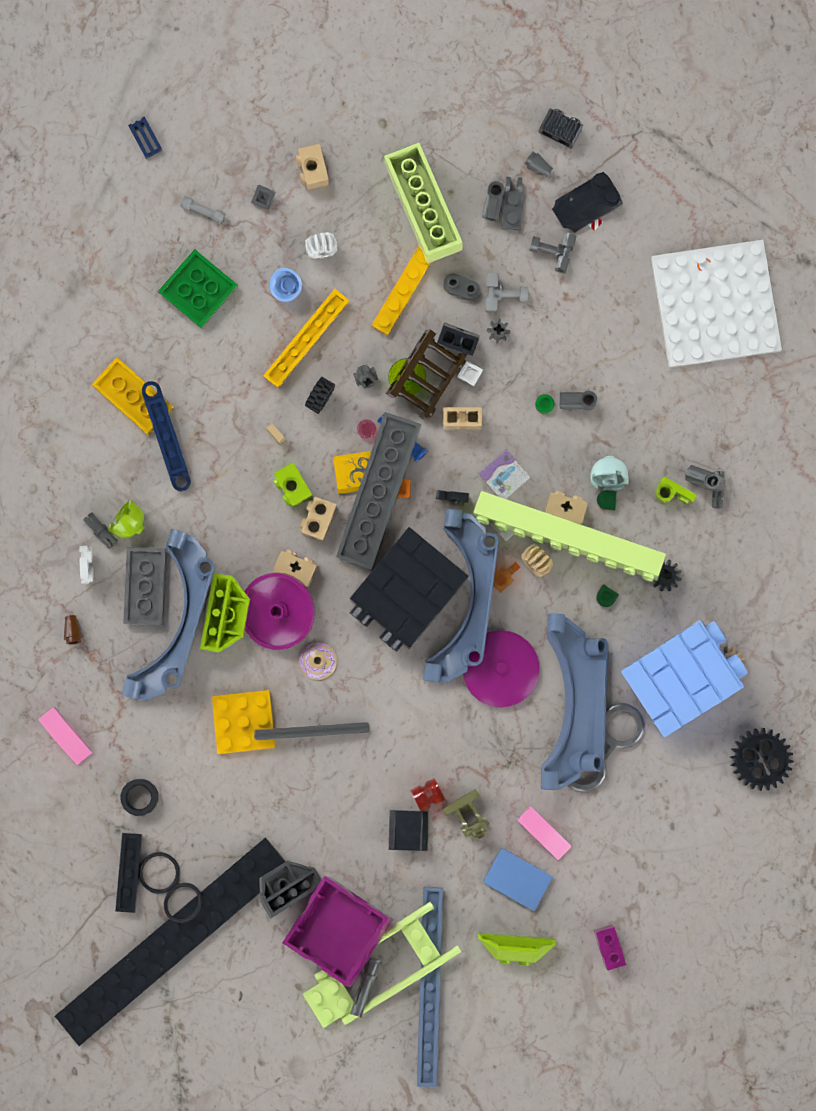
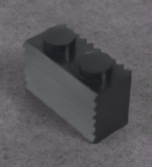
(561, 128)

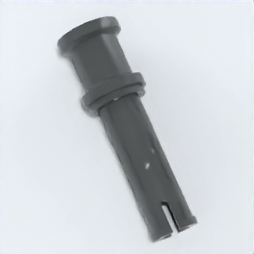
(368, 976)

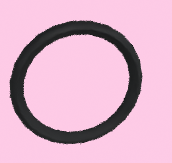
(176, 876)
(194, 913)

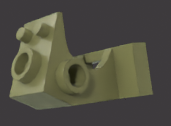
(476, 829)

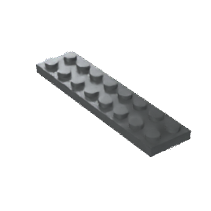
(378, 490)

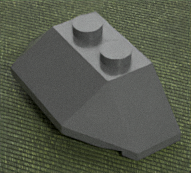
(286, 886)

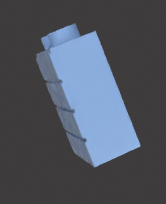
(685, 676)

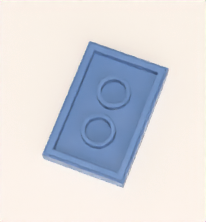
(517, 879)

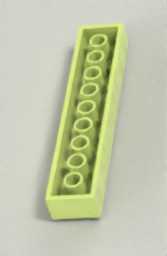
(569, 536)

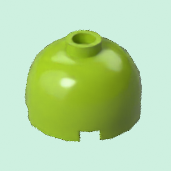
(128, 521)

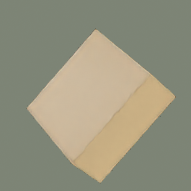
(275, 433)

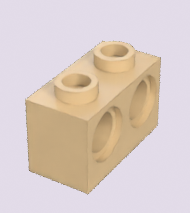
(323, 520)

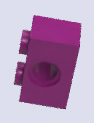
(609, 947)

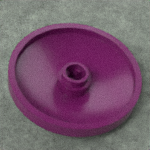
(279, 611)
(506, 672)

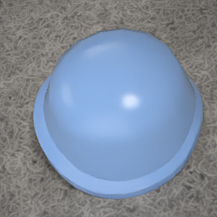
(285, 284)

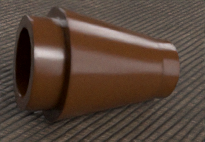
(72, 630)

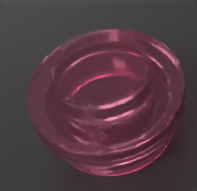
(366, 428)

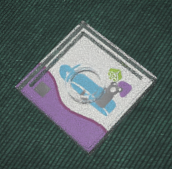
(504, 475)

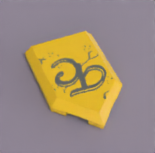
(350, 471)

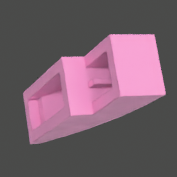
(65, 735)
(544, 833)

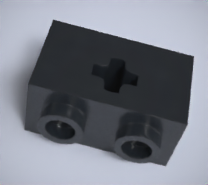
(458, 339)

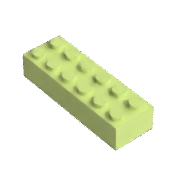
(423, 203)

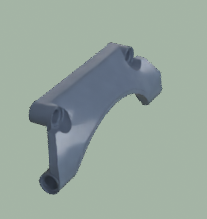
(481, 563)
(154, 678)
(585, 683)

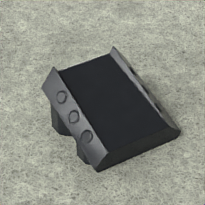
(408, 830)

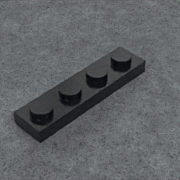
(128, 872)

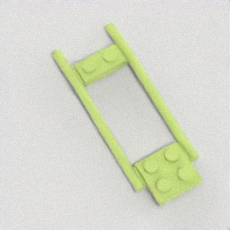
(330, 997)

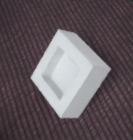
(470, 373)

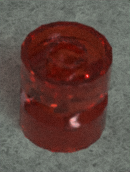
(421, 798)

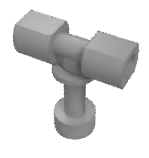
(495, 293)

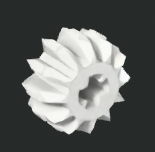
(321, 245)

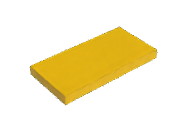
(124, 391)

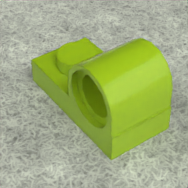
(684, 495)

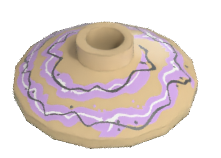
(327, 664)

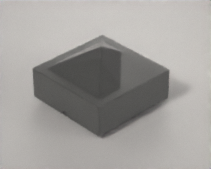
(263, 197)

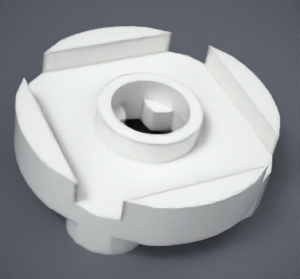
(86, 571)

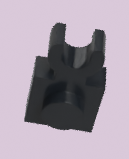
(458, 498)

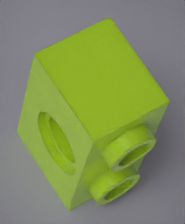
(291, 474)

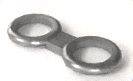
(611, 744)

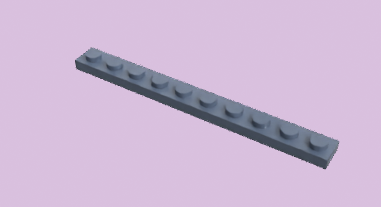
(430, 995)

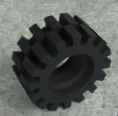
(320, 395)

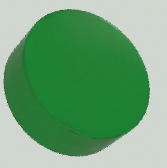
(544, 404)

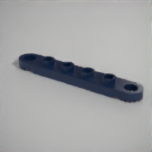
(166, 436)

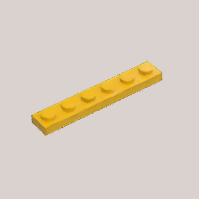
(401, 293)
(306, 338)

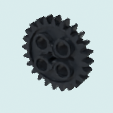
(746, 767)

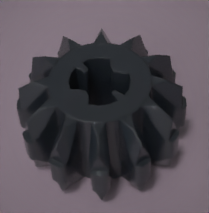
(671, 579)

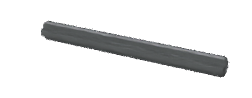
(309, 731)

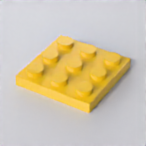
(237, 719)

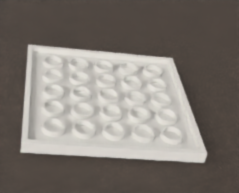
(718, 310)

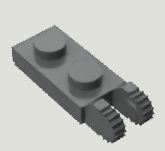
(512, 206)

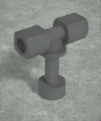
(561, 252)

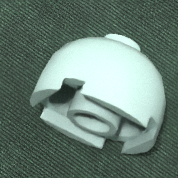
(609, 473)

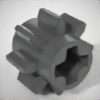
(493, 331)
(365, 376)

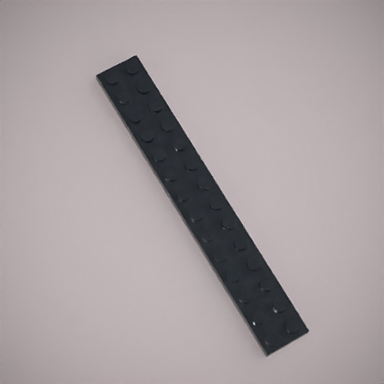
(168, 944)

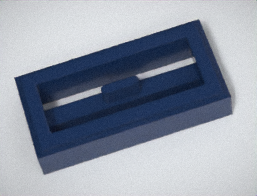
(138, 124)

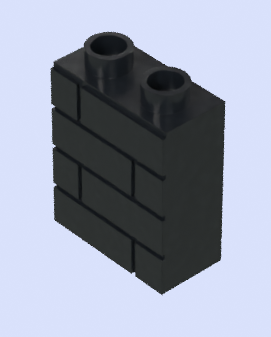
(407, 590)

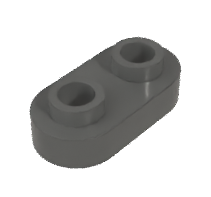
(460, 288)

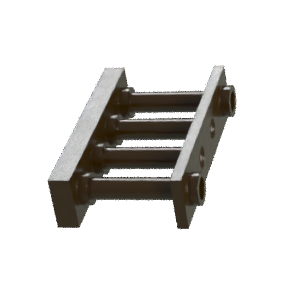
(407, 373)

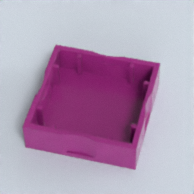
(338, 931)

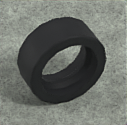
(125, 792)

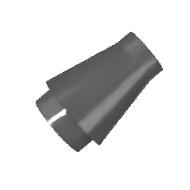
(538, 164)

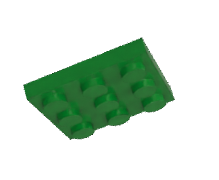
(198, 288)

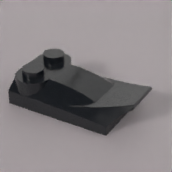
(587, 203)

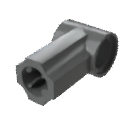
(493, 202)
(574, 400)
(704, 478)

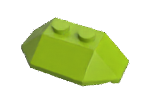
(225, 614)
(516, 948)

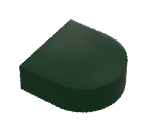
(607, 500)
(606, 596)

